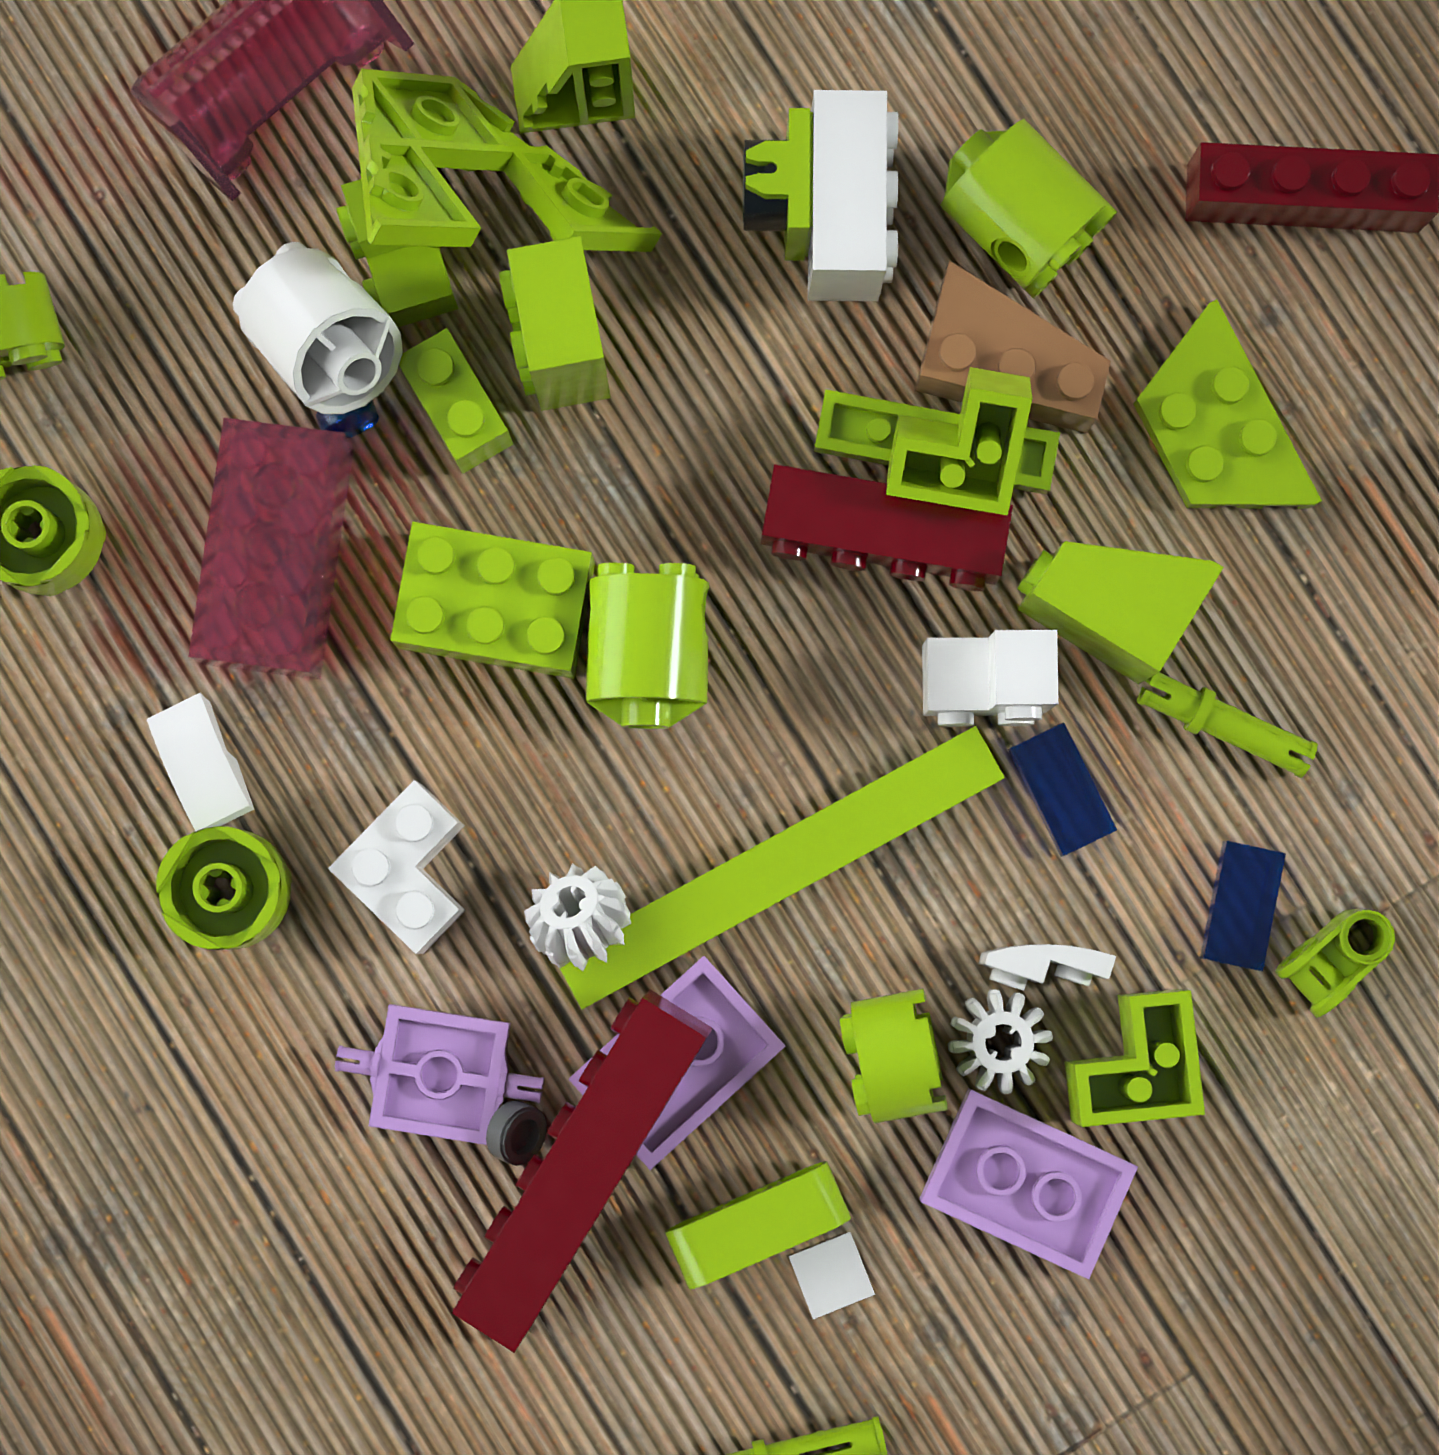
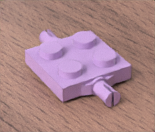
(439, 1074)

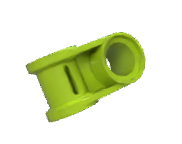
(1335, 961)

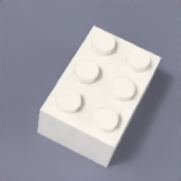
(852, 196)

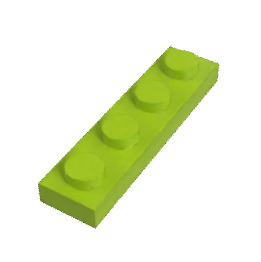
(866, 428)

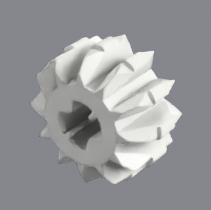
(577, 917)
(1014, 1055)

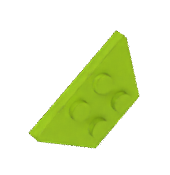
(1220, 425)

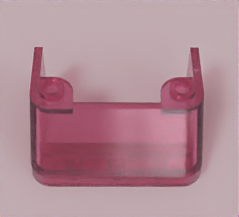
(248, 66)

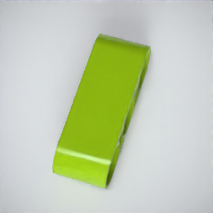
(757, 1225)

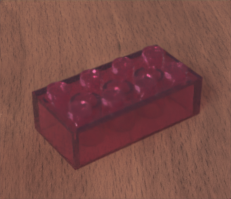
(271, 548)

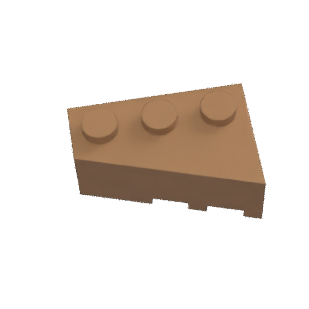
(994, 333)

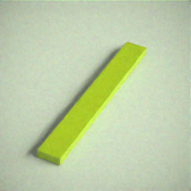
(789, 862)

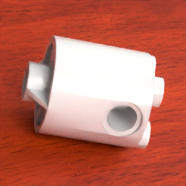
(319, 329)

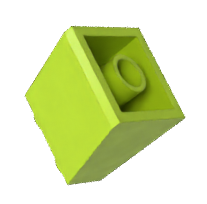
(1117, 602)

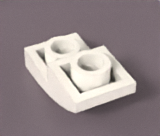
(199, 763)
(1030, 962)

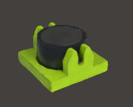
(781, 184)

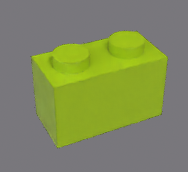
(454, 401)

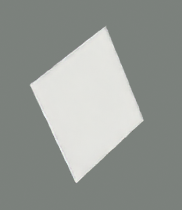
(831, 1275)

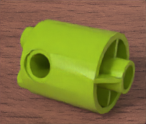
(1023, 203)
(647, 644)

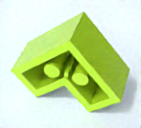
(405, 279)
(966, 462)
(1154, 1076)

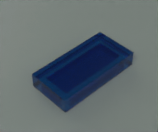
(1062, 789)
(1242, 905)

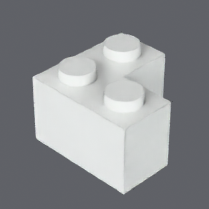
(1000, 676)
(388, 866)

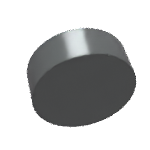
(516, 1132)

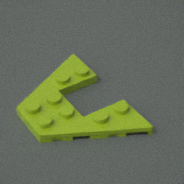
(435, 121)

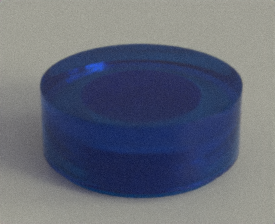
(351, 422)

